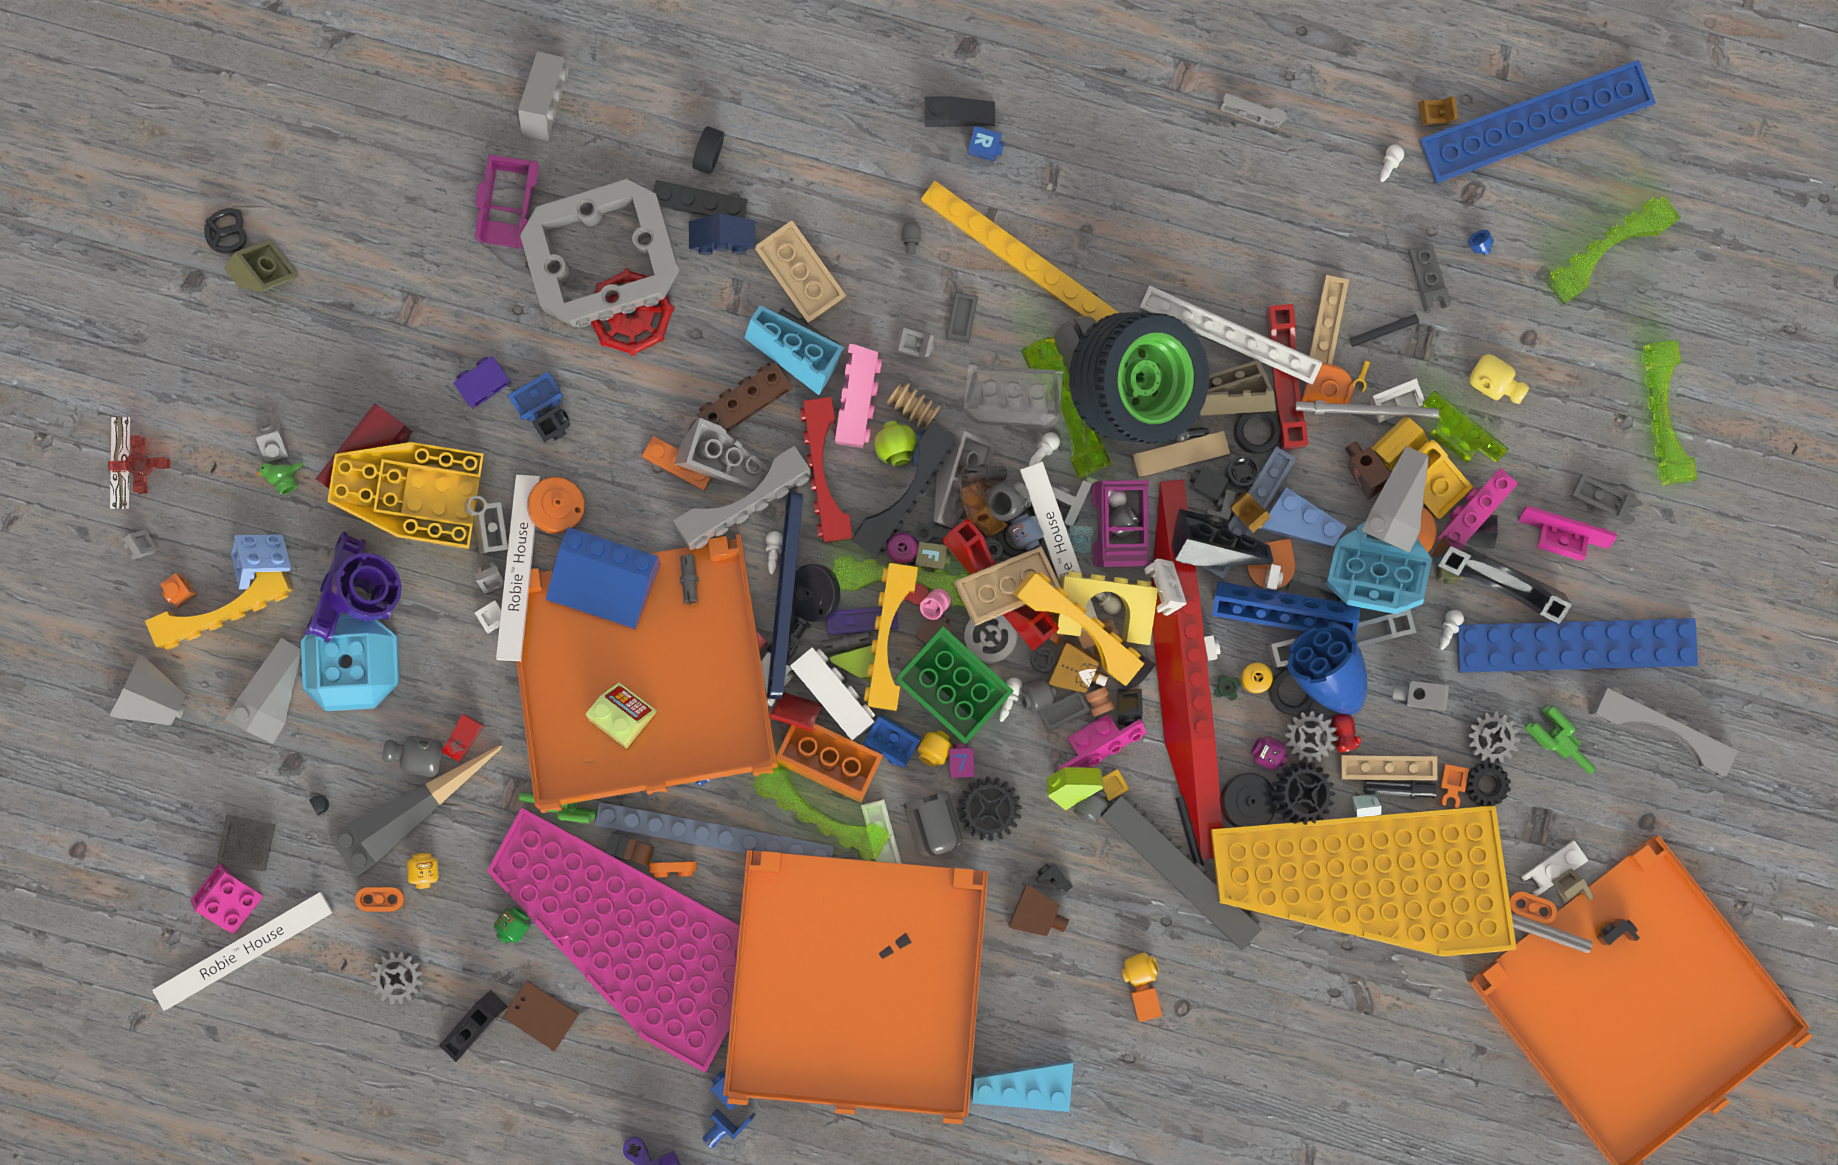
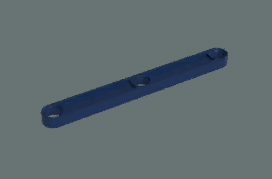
(784, 596)

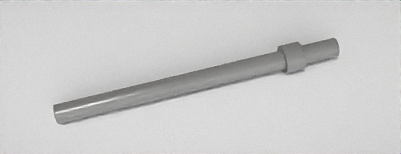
(1320, 407)

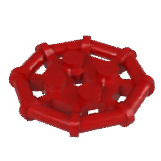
(636, 324)

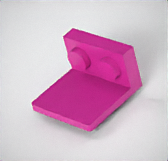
(225, 899)

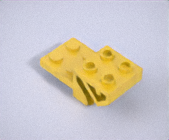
(1444, 481)

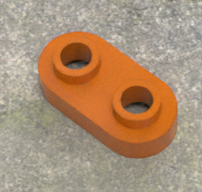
(683, 868)
(380, 899)
(1532, 906)

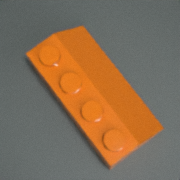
(829, 760)

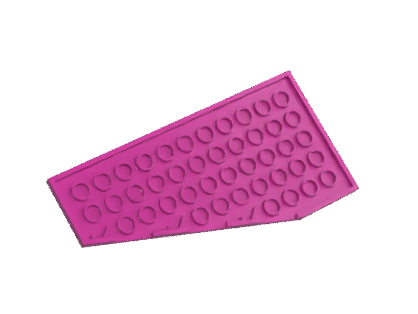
(631, 936)

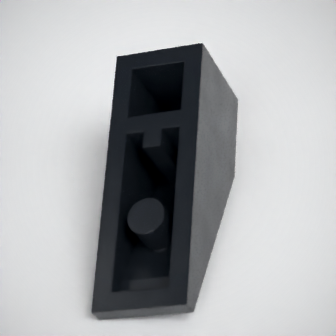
(956, 111)
(473, 1025)

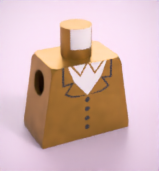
(1076, 669)

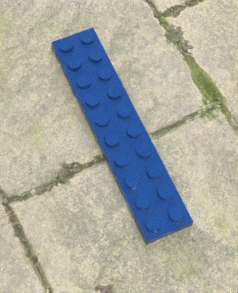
(1537, 121)
(1577, 645)

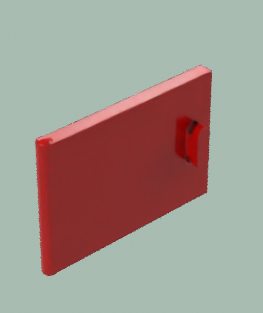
(796, 711)

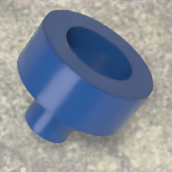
(1481, 242)

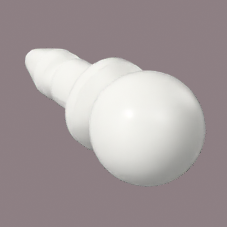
(1393, 156)
(1049, 442)
(1116, 497)
(774, 545)
(1111, 604)
(1452, 620)
(1015, 684)

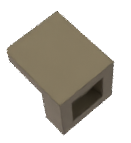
(1570, 885)

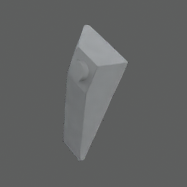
(717, 455)
(949, 483)
(1400, 504)
(266, 698)

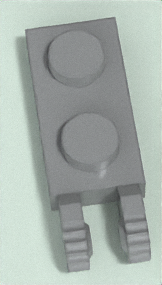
(1252, 111)

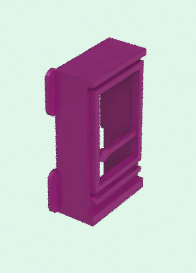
(497, 232)
(1120, 554)

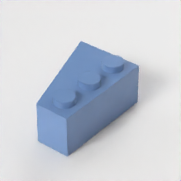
(1302, 521)

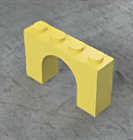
(1137, 598)

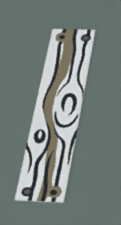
(120, 451)

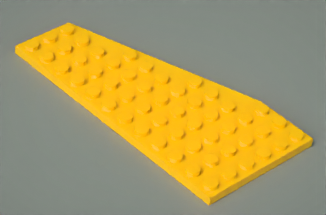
(1388, 878)

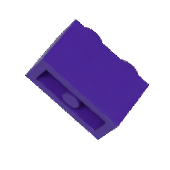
(482, 381)

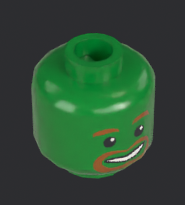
(511, 925)

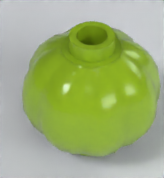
(895, 443)

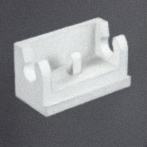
(1404, 395)
(1167, 584)

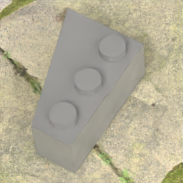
(542, 96)

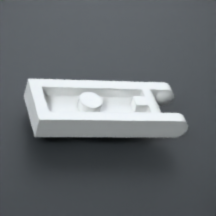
(1555, 865)

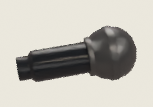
(1192, 433)

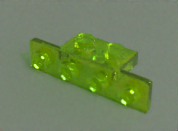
(1462, 433)

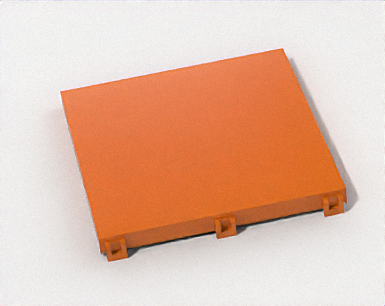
(683, 660)
(832, 1018)
(1644, 1027)

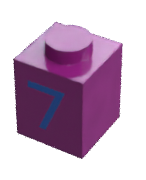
(961, 761)

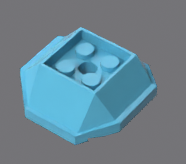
(1361, 557)
(372, 671)

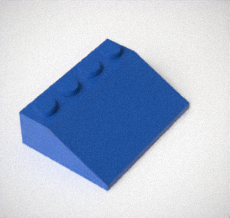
(602, 578)

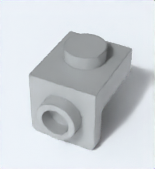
(914, 343)
(271, 442)

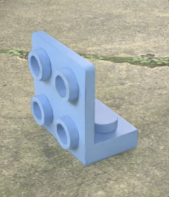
(258, 554)

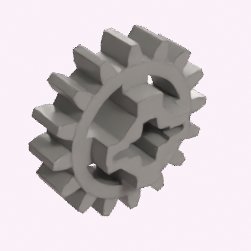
(1319, 744)
(1488, 746)
(388, 972)

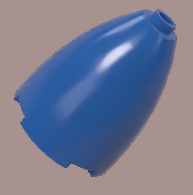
(1330, 668)

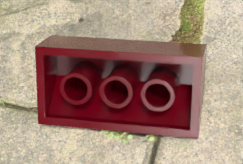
(373, 431)

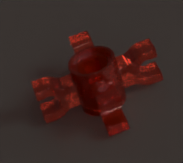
(138, 452)

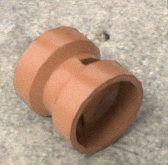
(1099, 701)

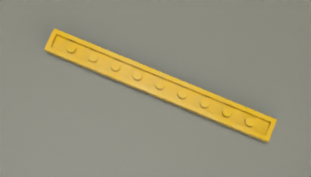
(1015, 253)

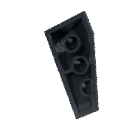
(1206, 544)

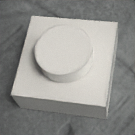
(1273, 577)
(490, 616)
(1212, 648)

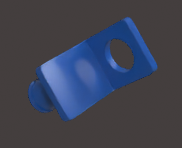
(722, 1127)

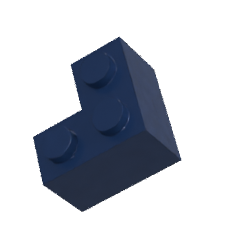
(722, 233)

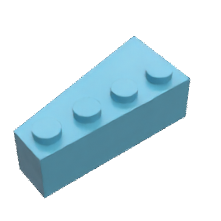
(794, 348)
(1027, 1087)

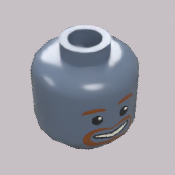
(1025, 531)

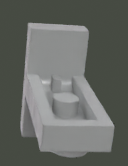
(1064, 497)

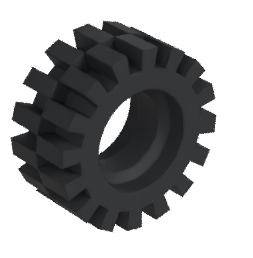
(1500, 778)

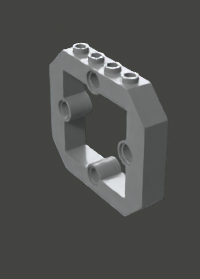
(570, 210)

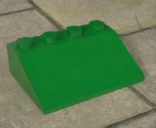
(953, 685)

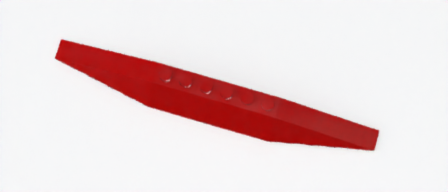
(1185, 682)

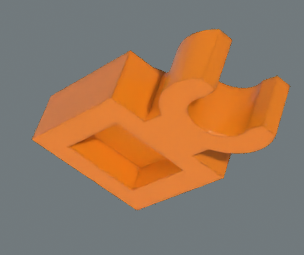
(1453, 780)

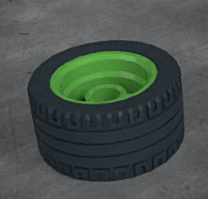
(1139, 377)

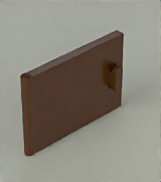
(540, 1015)

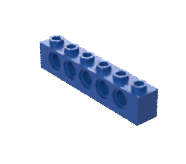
(1281, 608)

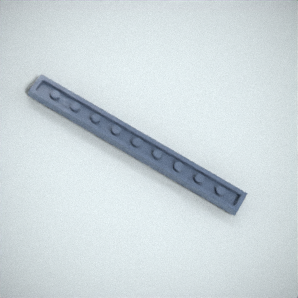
(703, 832)

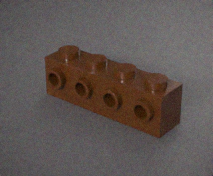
(746, 399)

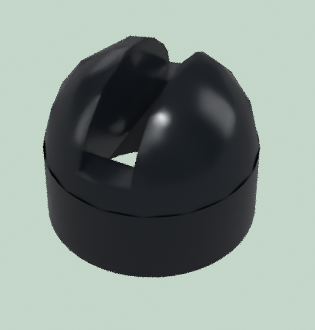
(320, 804)

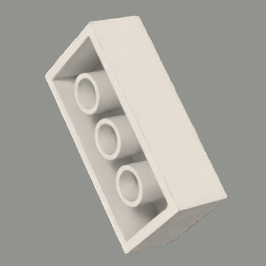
(832, 694)

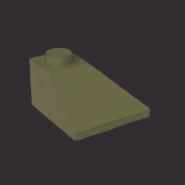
(260, 267)

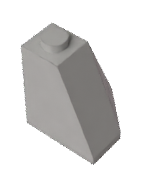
(148, 696)

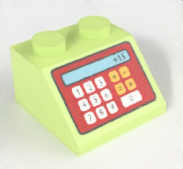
(620, 714)

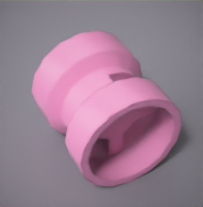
(935, 604)

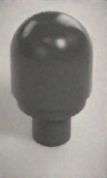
(911, 236)

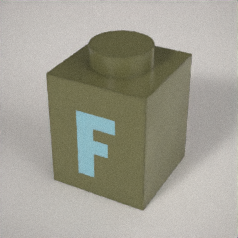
(932, 556)

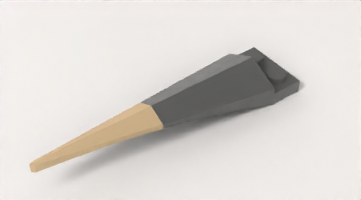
(378, 832)

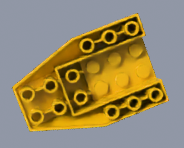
(410, 490)

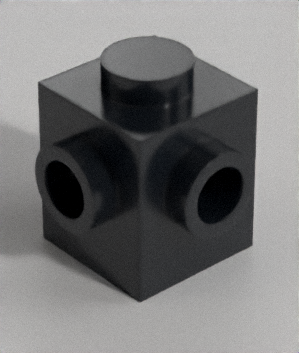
(552, 423)

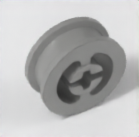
(977, 648)

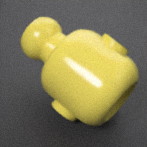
(1496, 378)

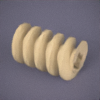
(913, 405)

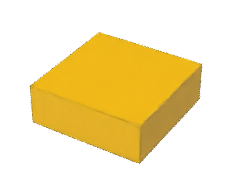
(1114, 785)

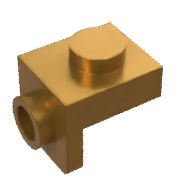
(1438, 111)
(1249, 512)

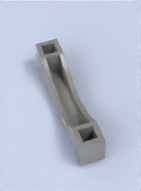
(702, 524)
(1367, 633)
(1707, 752)

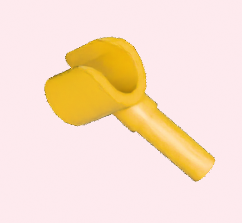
(1362, 376)

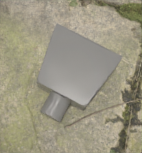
(1434, 695)

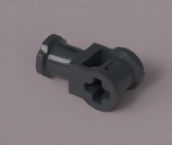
(794, 638)

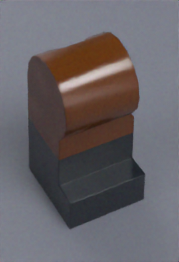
(629, 848)

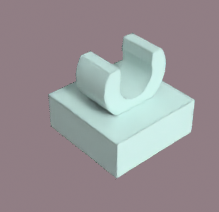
(1366, 805)

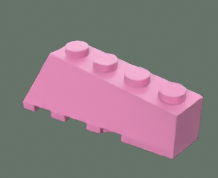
(857, 397)

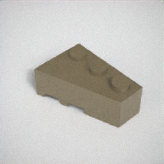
(1239, 391)

